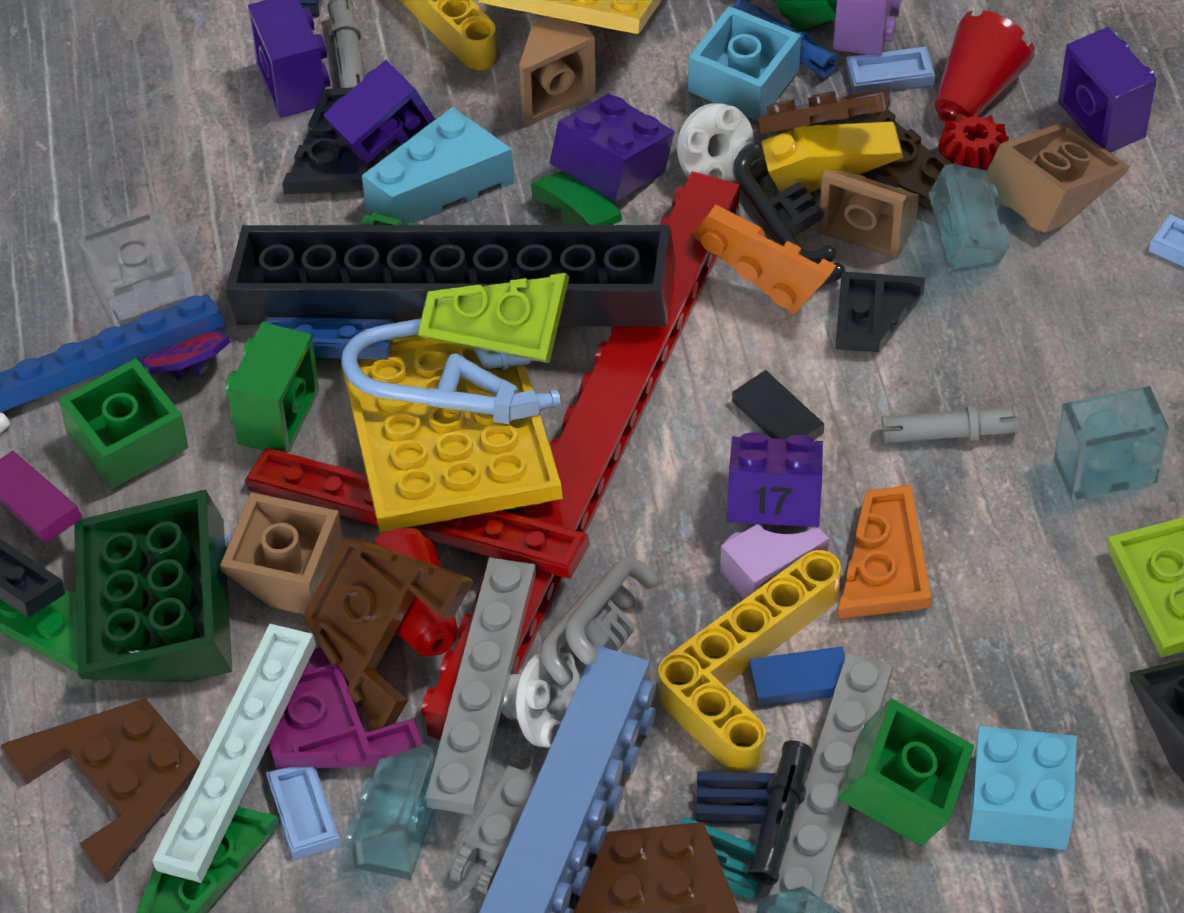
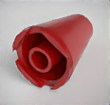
(981, 64)
(421, 625)

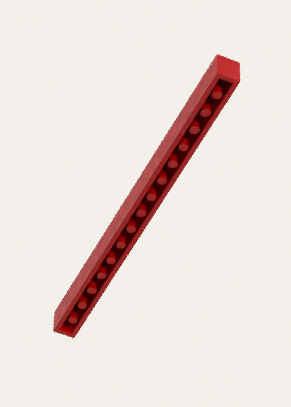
(605, 418)

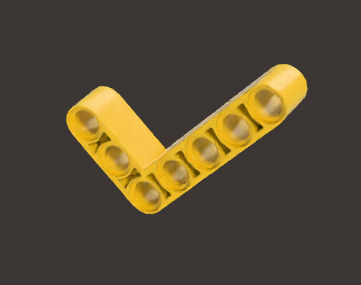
(460, 28)
(727, 639)

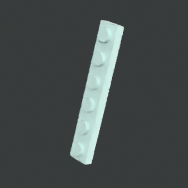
(234, 753)

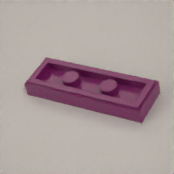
(35, 499)

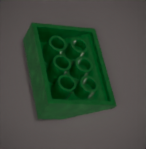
(153, 592)

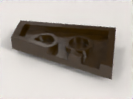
(916, 170)

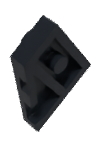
(873, 308)

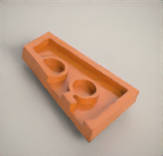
(769, 266)
(887, 558)

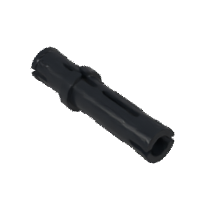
(792, 764)

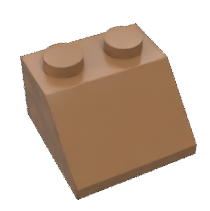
(556, 68)
(866, 212)
(282, 550)

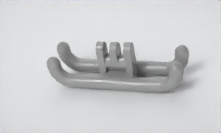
(597, 618)

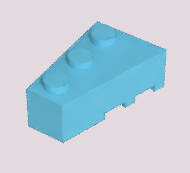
(436, 167)

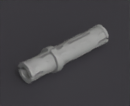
(344, 37)
(950, 424)

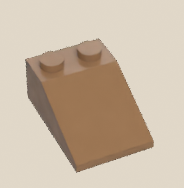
(1052, 175)

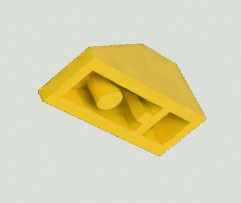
(810, 150)

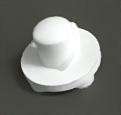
(713, 140)
(539, 700)

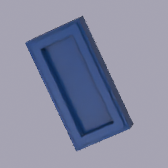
(796, 676)

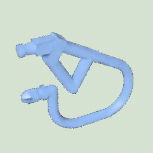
(504, 407)

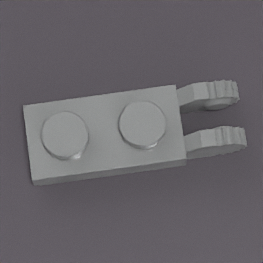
(494, 827)

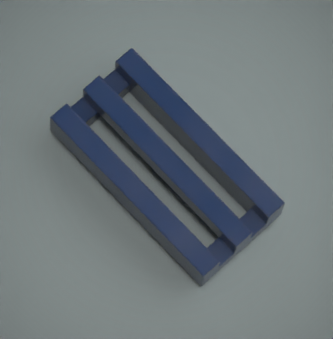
(735, 787)

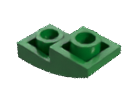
(576, 201)

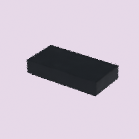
(776, 408)

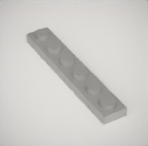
(480, 687)
(821, 815)

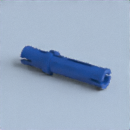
(811, 54)

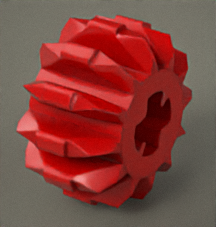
(972, 140)

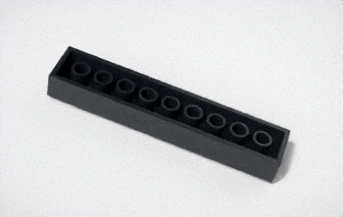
(386, 270)

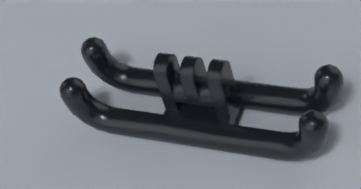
(785, 213)

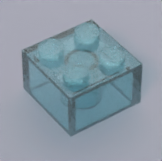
(1110, 443)

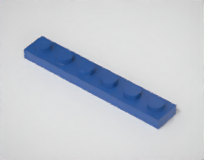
(108, 350)

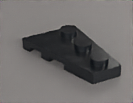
(324, 159)

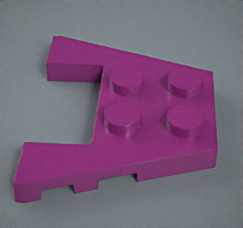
(325, 729)

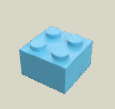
(744, 62)
(1023, 788)

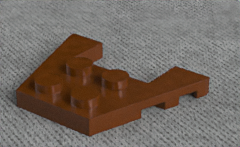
(822, 108)
(362, 608)
(129, 761)
(657, 873)

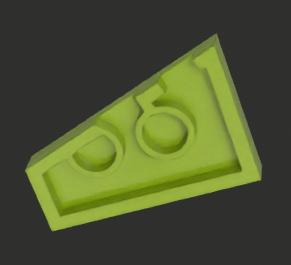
(498, 318)

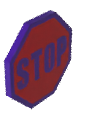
(185, 354)

